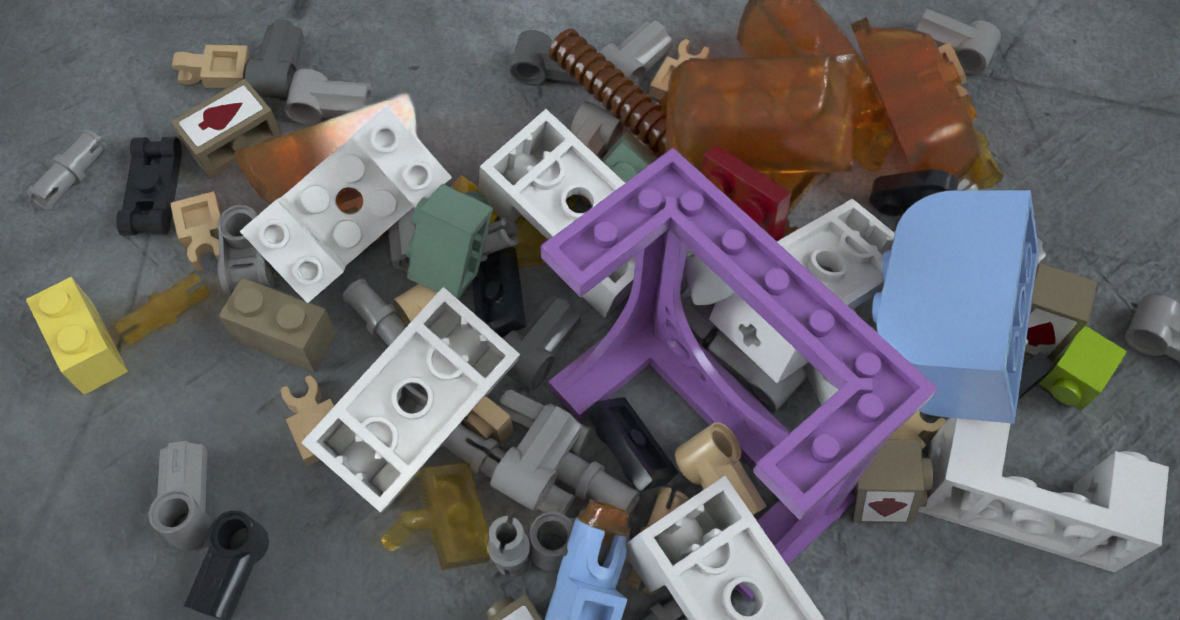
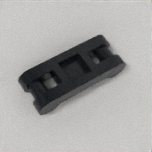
(150, 186)

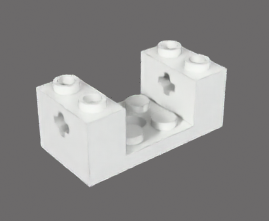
(535, 178)
(308, 233)
(839, 250)
(368, 433)
(1103, 523)
(708, 551)

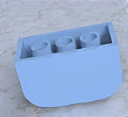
(962, 298)

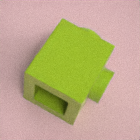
(1083, 369)

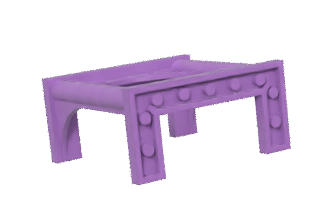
(677, 209)

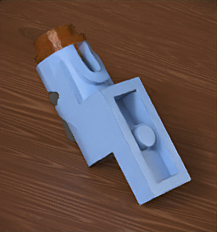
(592, 566)

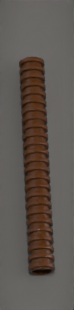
(615, 91)

